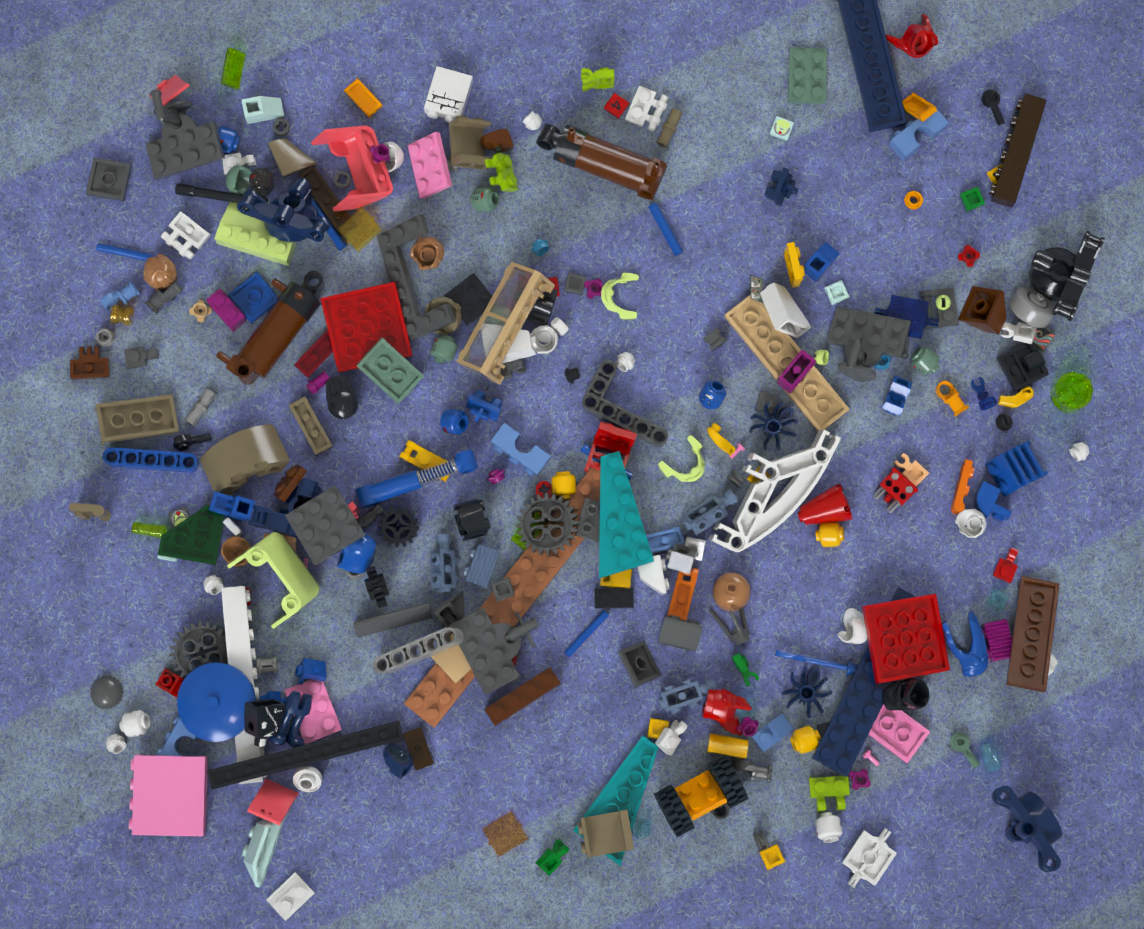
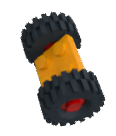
(701, 795)

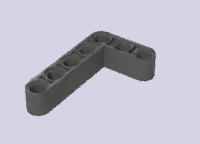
(618, 412)

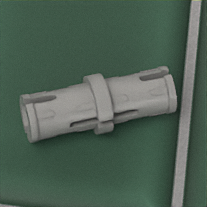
(200, 407)

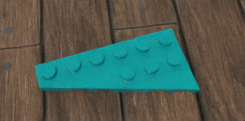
(621, 531)
(626, 787)

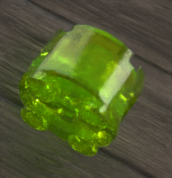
(1071, 392)

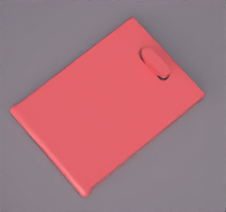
(171, 88)
(272, 802)

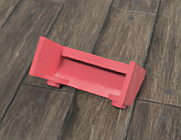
(369, 177)

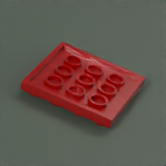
(360, 319)
(905, 638)

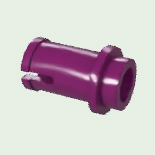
(317, 383)

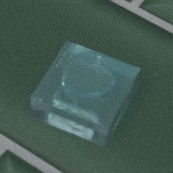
(740, 714)

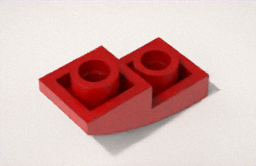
(169, 682)

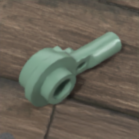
(960, 743)

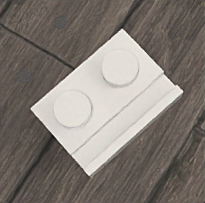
(290, 896)

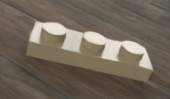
(310, 426)

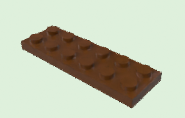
(1032, 634)

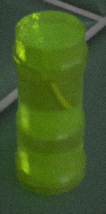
(148, 529)

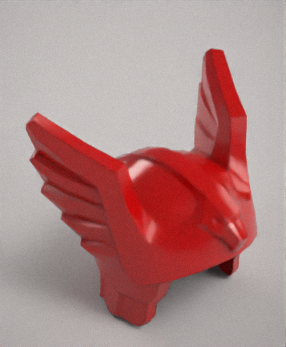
(917, 39)
(722, 707)

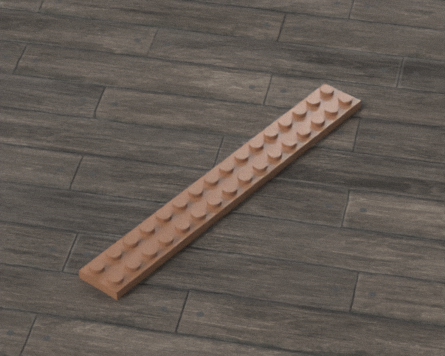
(528, 579)

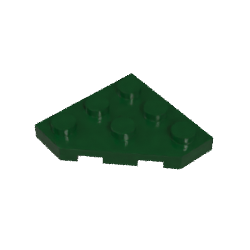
(194, 538)

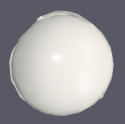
(854, 627)

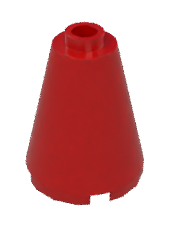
(826, 507)

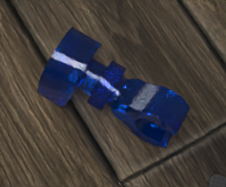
(983, 395)

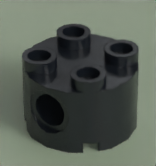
(471, 519)

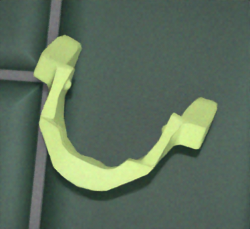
(607, 292)
(696, 472)

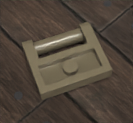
(85, 511)

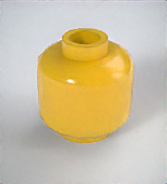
(563, 484)
(830, 534)
(805, 739)

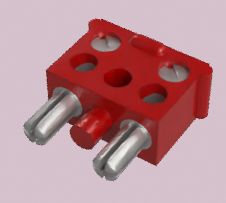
(897, 481)

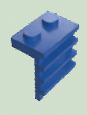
(1008, 472)

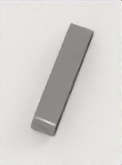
(426, 650)

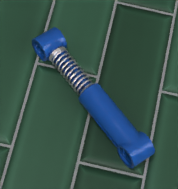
(374, 493)

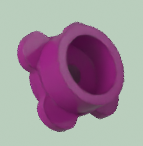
(383, 150)
(597, 283)
(495, 476)
(748, 726)
(858, 784)

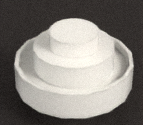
(307, 778)

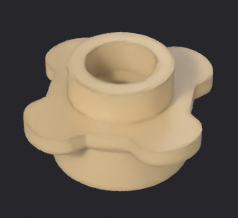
(195, 311)

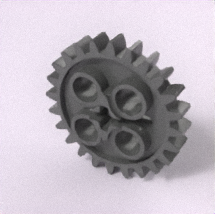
(547, 541)
(195, 636)

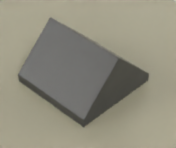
(639, 664)

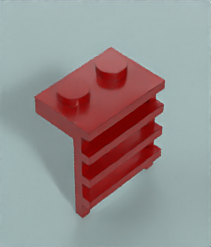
(611, 440)

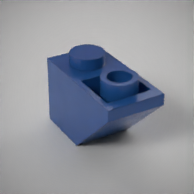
(820, 261)

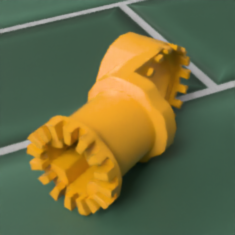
(952, 398)

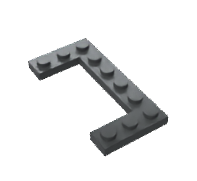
(390, 245)

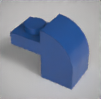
(896, 395)
(985, 502)
(231, 507)

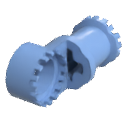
(125, 295)

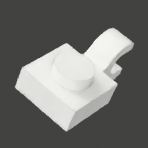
(236, 159)
(1022, 332)
(669, 737)

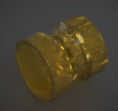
(121, 314)

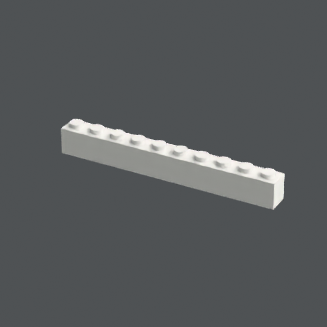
(241, 656)

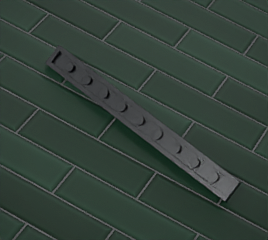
(305, 755)

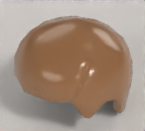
(233, 548)

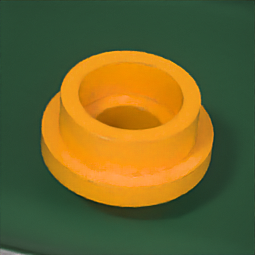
(913, 194)

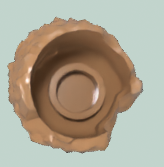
(427, 253)
(159, 272)

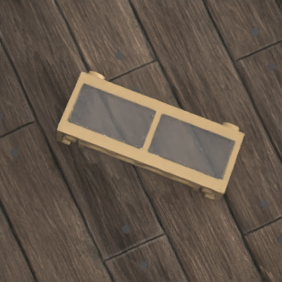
(503, 321)

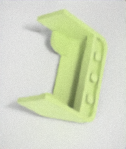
(288, 567)

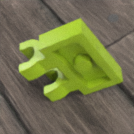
(599, 80)
(504, 170)
(829, 787)

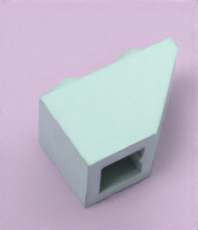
(262, 109)

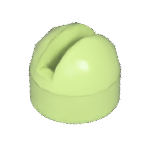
(938, 302)
(820, 354)

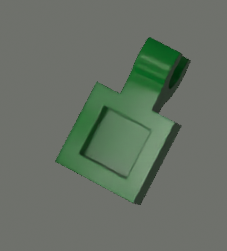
(741, 664)
(551, 859)

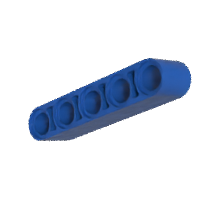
(142, 456)

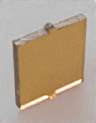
(505, 834)

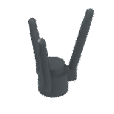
(739, 634)

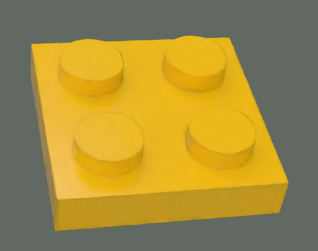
(794, 269)

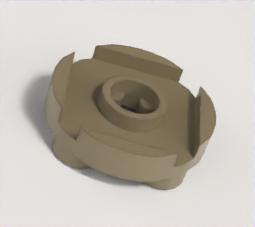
(439, 301)

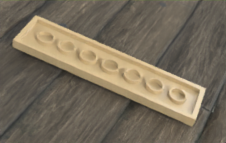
(776, 351)

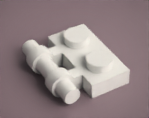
(641, 105)
(190, 231)

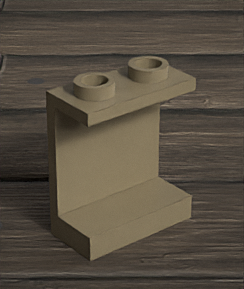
(465, 142)
(605, 833)

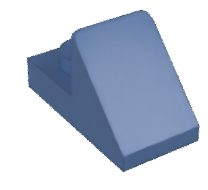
(772, 732)

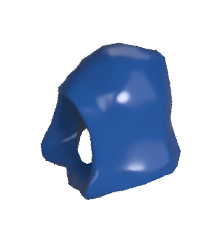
(358, 555)

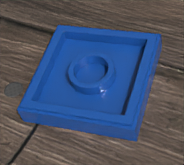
(253, 297)

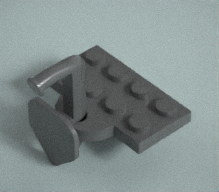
(182, 142)
(866, 335)
(488, 651)

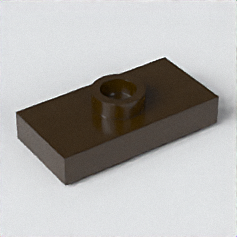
(418, 748)

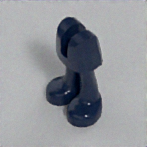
(300, 708)

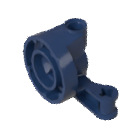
(289, 215)
(276, 521)
(1032, 823)

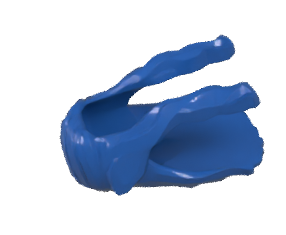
(975, 660)

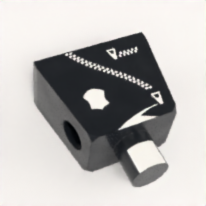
(263, 719)

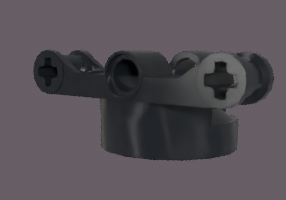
(1062, 289)

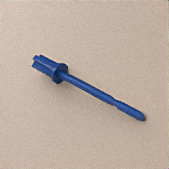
(850, 667)

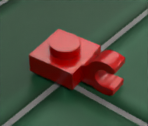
(1005, 568)

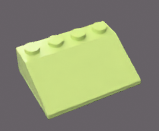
(250, 236)

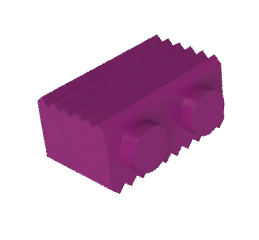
(226, 310)
(795, 371)
(997, 640)

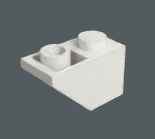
(653, 575)

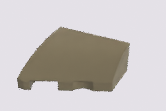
(289, 157)

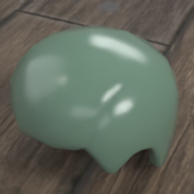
(238, 179)

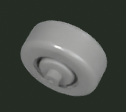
(1032, 307)

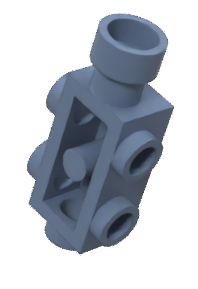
(706, 516)
(443, 565)
(681, 697)

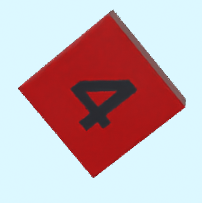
(616, 106)

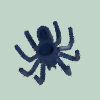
(773, 425)
(806, 691)

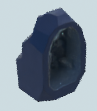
(397, 760)

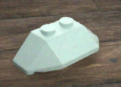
(260, 849)

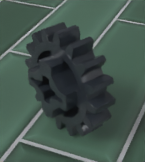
(398, 534)
(376, 586)

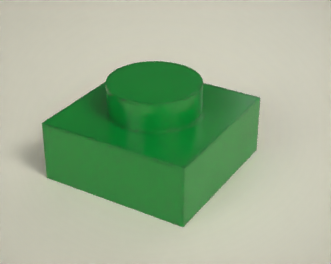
(972, 199)

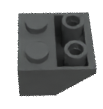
(680, 633)

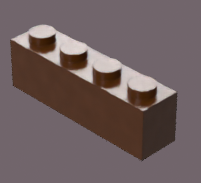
(522, 696)

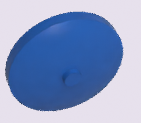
(214, 701)

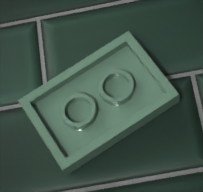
(807, 75)
(389, 370)

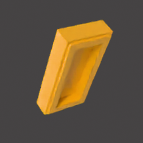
(363, 98)
(918, 107)

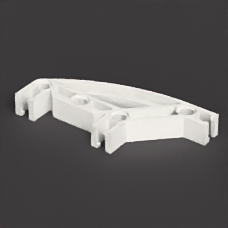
(806, 472)

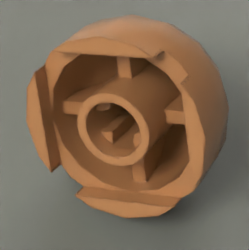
(731, 592)

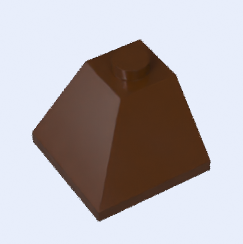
(984, 309)

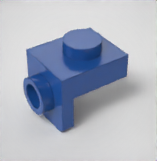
(311, 670)

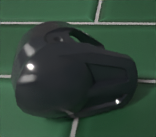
(341, 397)
(906, 694)

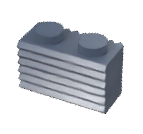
(482, 566)

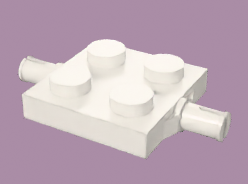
(869, 857)

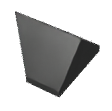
(451, 610)

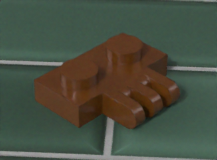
(89, 365)
(289, 482)

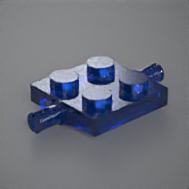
(911, 310)

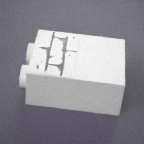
(448, 94)

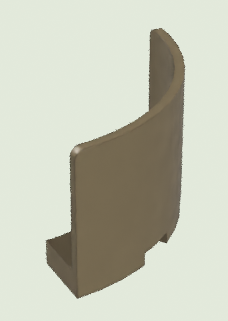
(243, 456)

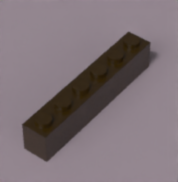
(1018, 151)

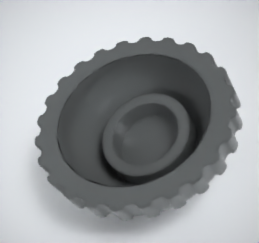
(106, 692)

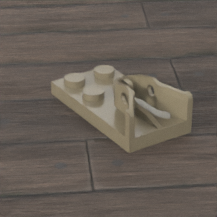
(136, 418)

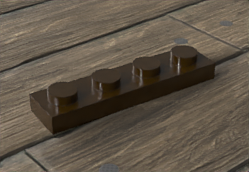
(324, 197)

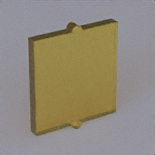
(359, 229)

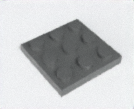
(325, 525)

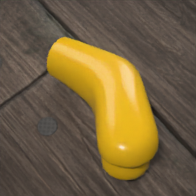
(1018, 399)
(719, 440)

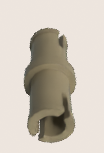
(669, 128)

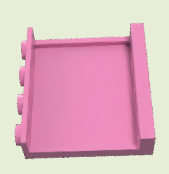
(169, 795)

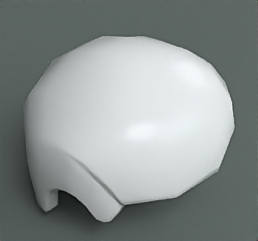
(396, 156)
(545, 334)
(974, 520)

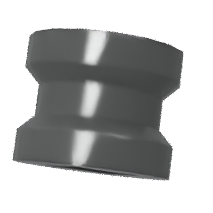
(714, 339)

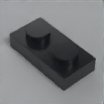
(613, 598)

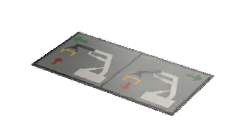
(756, 288)

